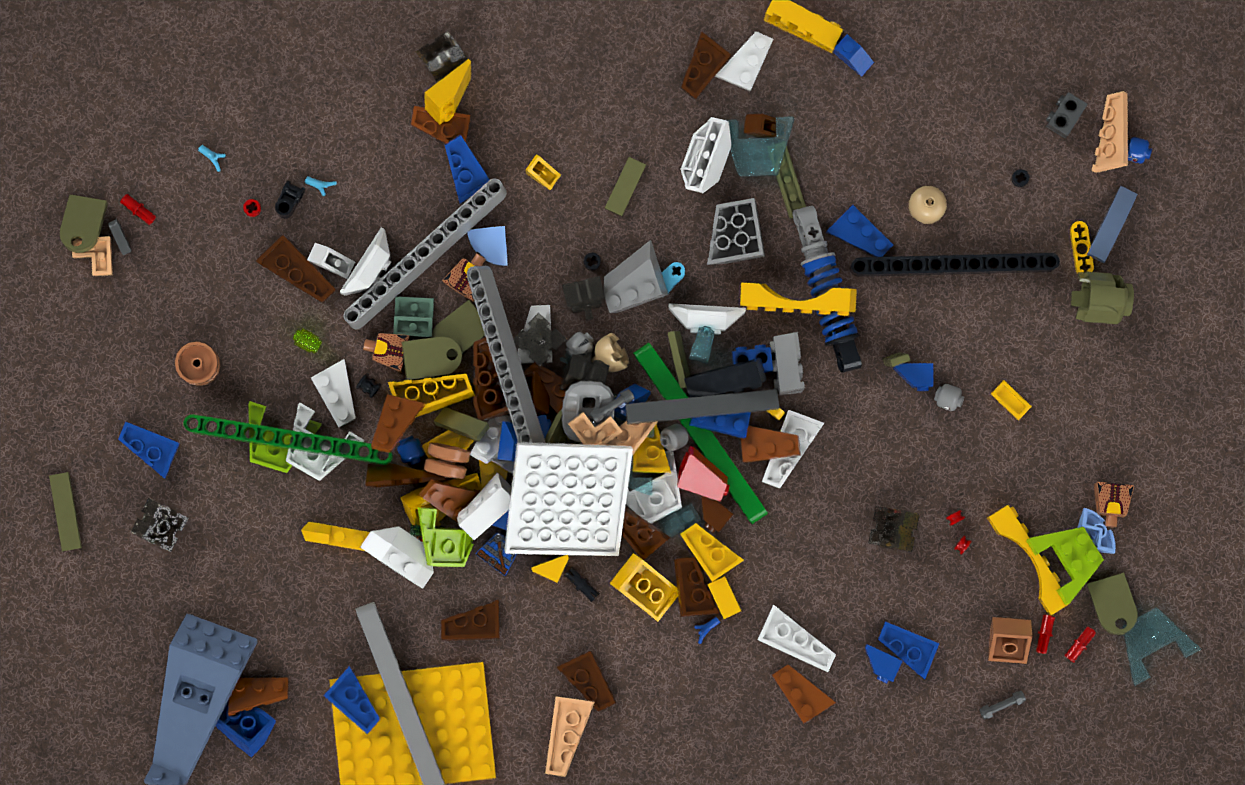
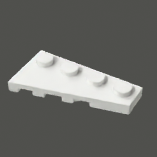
(806, 429)
(792, 639)

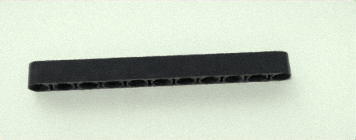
(963, 260)

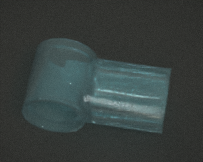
(702, 347)

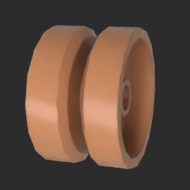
(208, 368)
(446, 461)

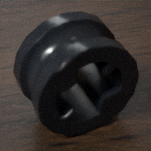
(1018, 172)
(593, 267)

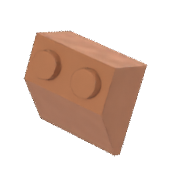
(1010, 640)

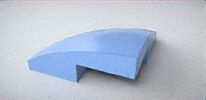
(490, 244)
(1097, 531)

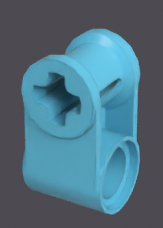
(669, 279)

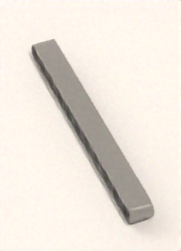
(422, 263)
(504, 355)
(399, 695)

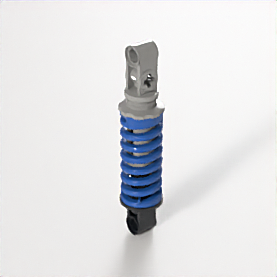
(819, 268)

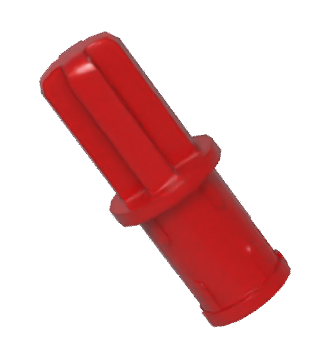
(138, 209)
(1045, 634)
(1080, 644)

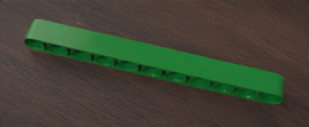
(279, 435)
(702, 438)

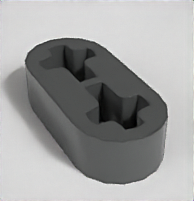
(120, 237)

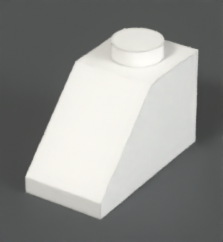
(331, 260)

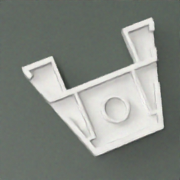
(314, 464)
(664, 497)

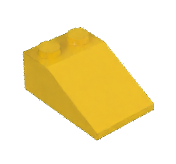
(446, 94)
(645, 587)

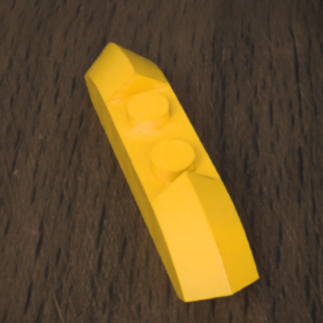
(334, 535)

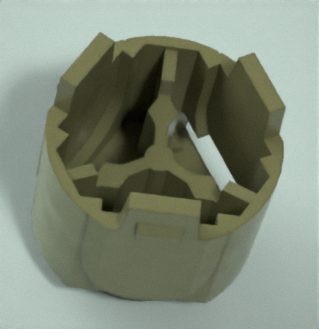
(1102, 298)

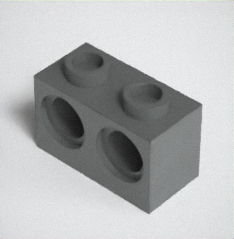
(1069, 117)

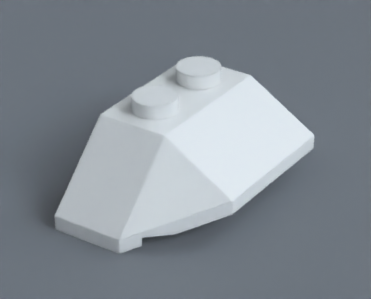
(706, 155)
(370, 266)
(697, 316)
(400, 552)

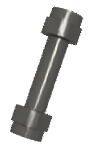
(625, 397)
(1017, 698)

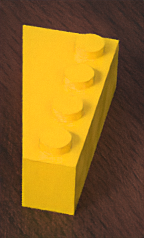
(803, 24)
(434, 392)

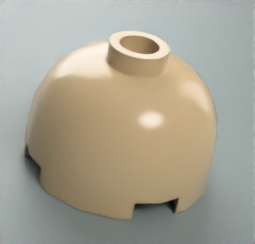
(927, 212)
(611, 353)

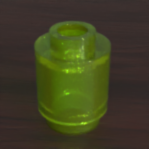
(307, 341)

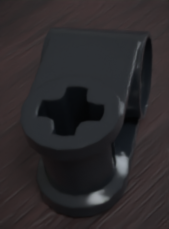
(290, 196)

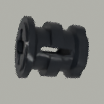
(368, 385)

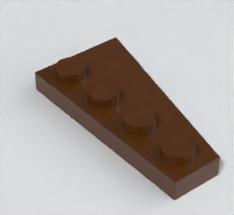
(293, 267)

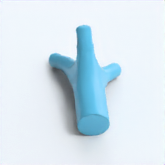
(211, 155)
(319, 184)

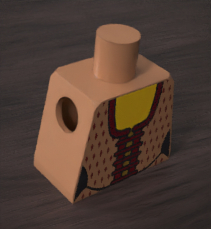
(458, 279)
(387, 350)
(1112, 501)

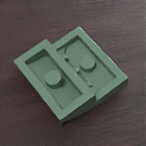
(413, 316)

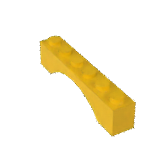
(761, 295)
(1007, 525)

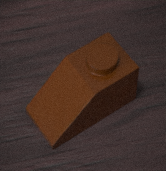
(760, 125)
(538, 393)
(714, 514)

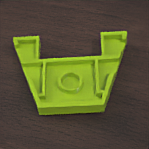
(267, 455)
(443, 545)
(1076, 554)

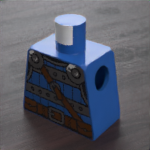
(494, 554)

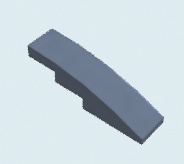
(1112, 224)

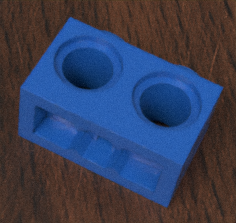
(752, 353)

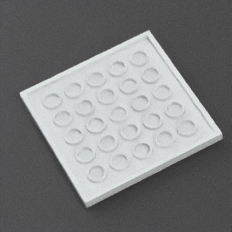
(568, 499)

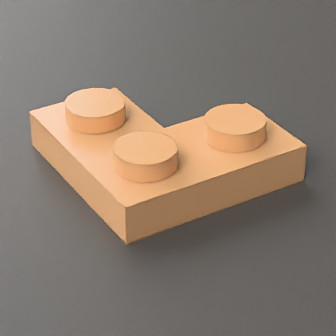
(100, 254)
(595, 435)

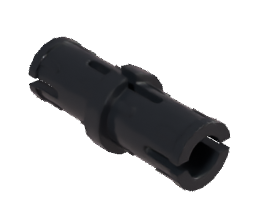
(581, 584)

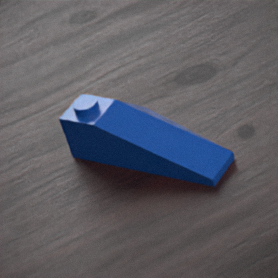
(246, 728)

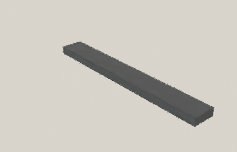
(702, 406)

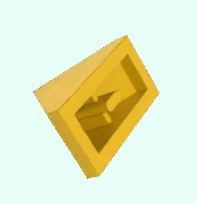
(542, 172)
(552, 569)

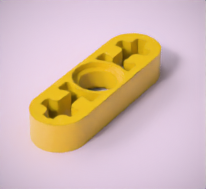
(1074, 235)

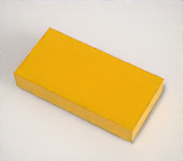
(1011, 400)
(724, 597)

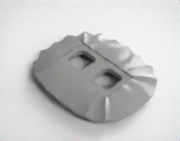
(574, 399)

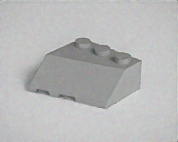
(736, 233)
(634, 281)
(786, 365)

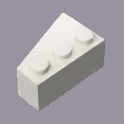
(486, 507)

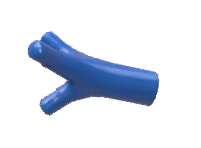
(706, 628)

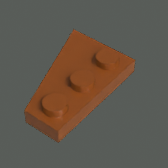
(444, 132)
(447, 497)
(255, 692)
(801, 693)

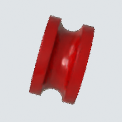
(248, 203)
(955, 517)
(962, 545)

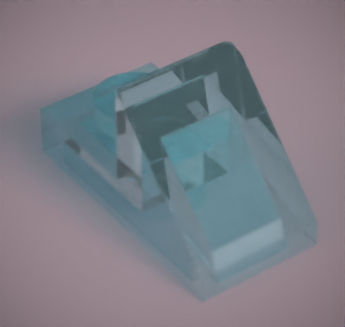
(679, 521)

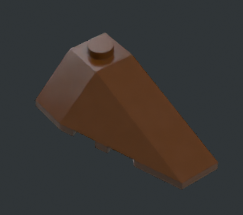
(488, 397)
(395, 475)

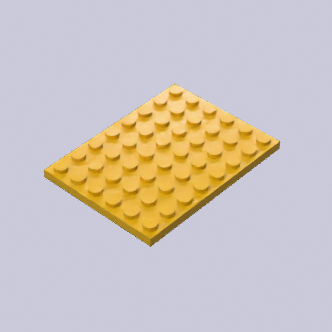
(453, 715)

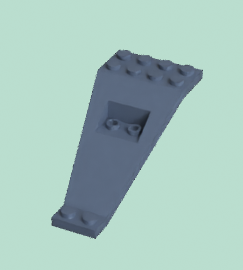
(207, 664)

